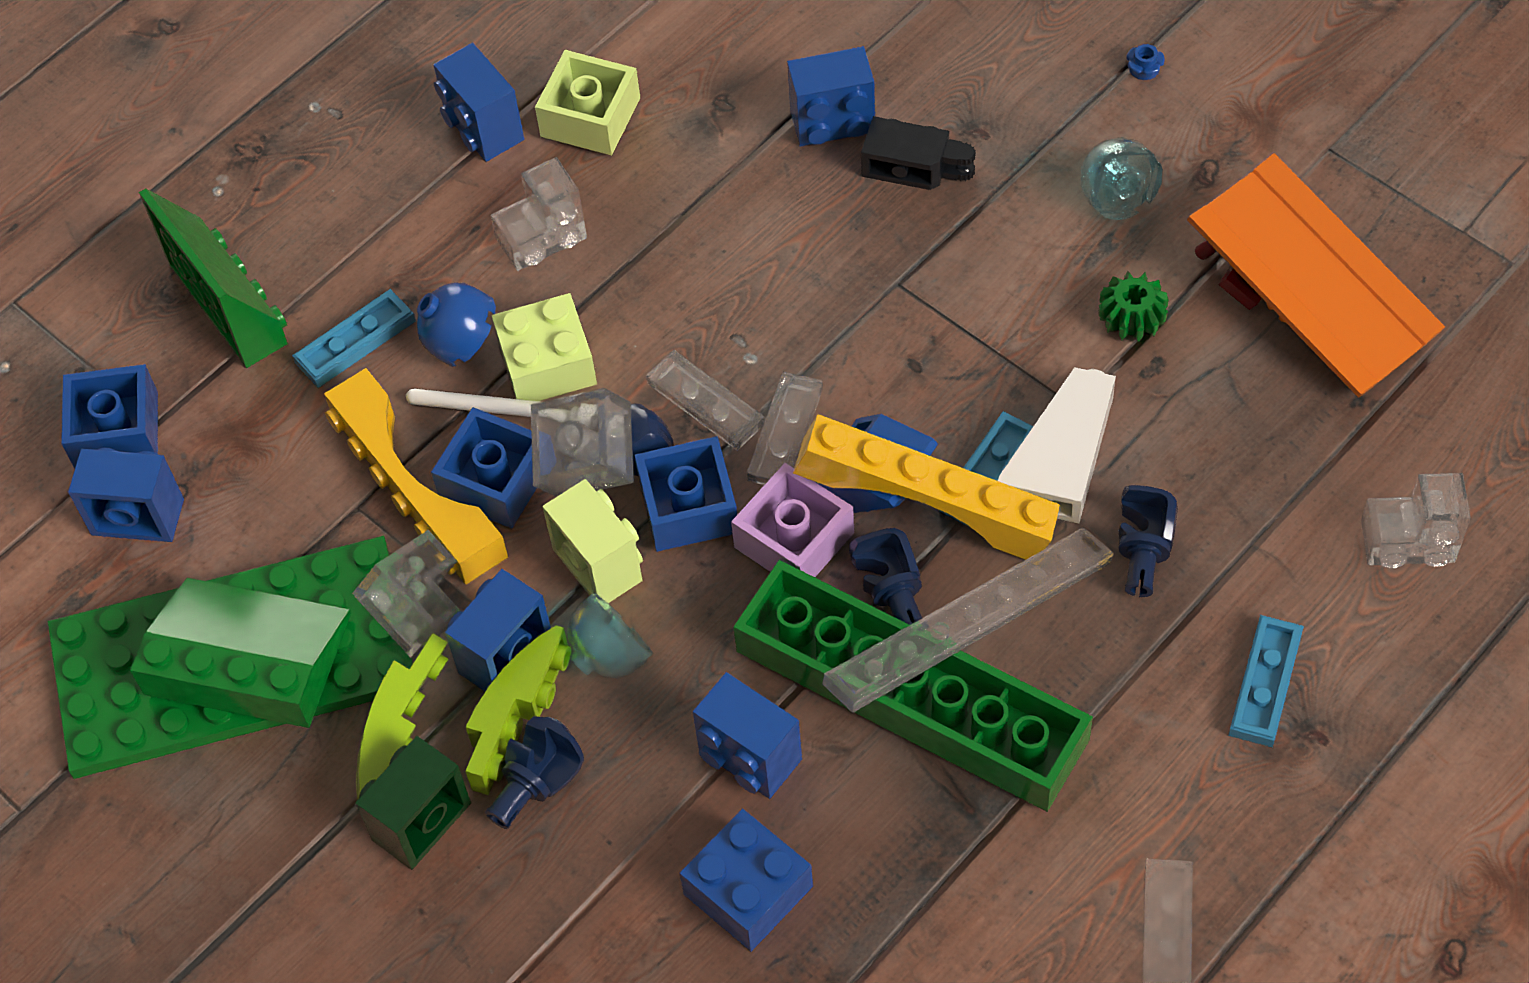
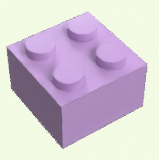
(793, 523)

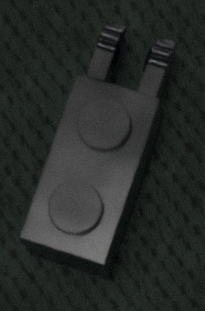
(914, 154)

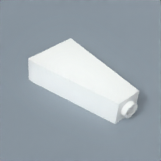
(1064, 443)

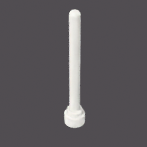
(467, 401)

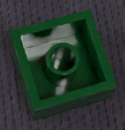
(413, 801)

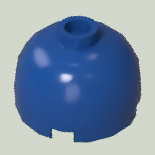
(454, 321)

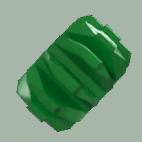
(1133, 306)

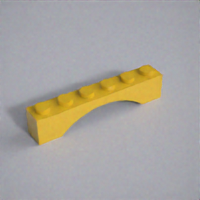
(366, 416)
(859, 460)

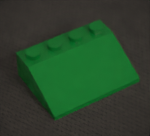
(216, 280)
(241, 651)

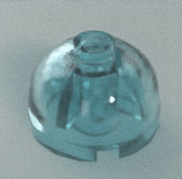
(1120, 177)
(604, 640)

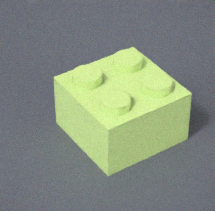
(588, 102)
(544, 349)
(594, 541)

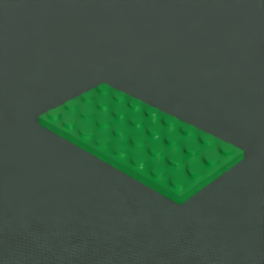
(116, 725)

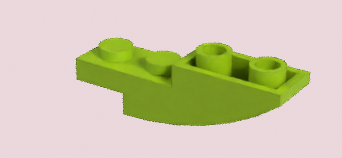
(514, 695)
(396, 696)

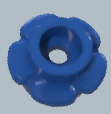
(1145, 61)

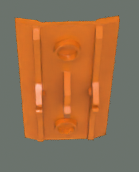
(1316, 275)

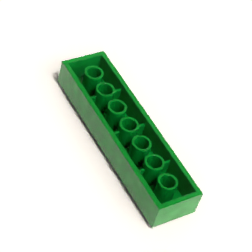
(952, 709)

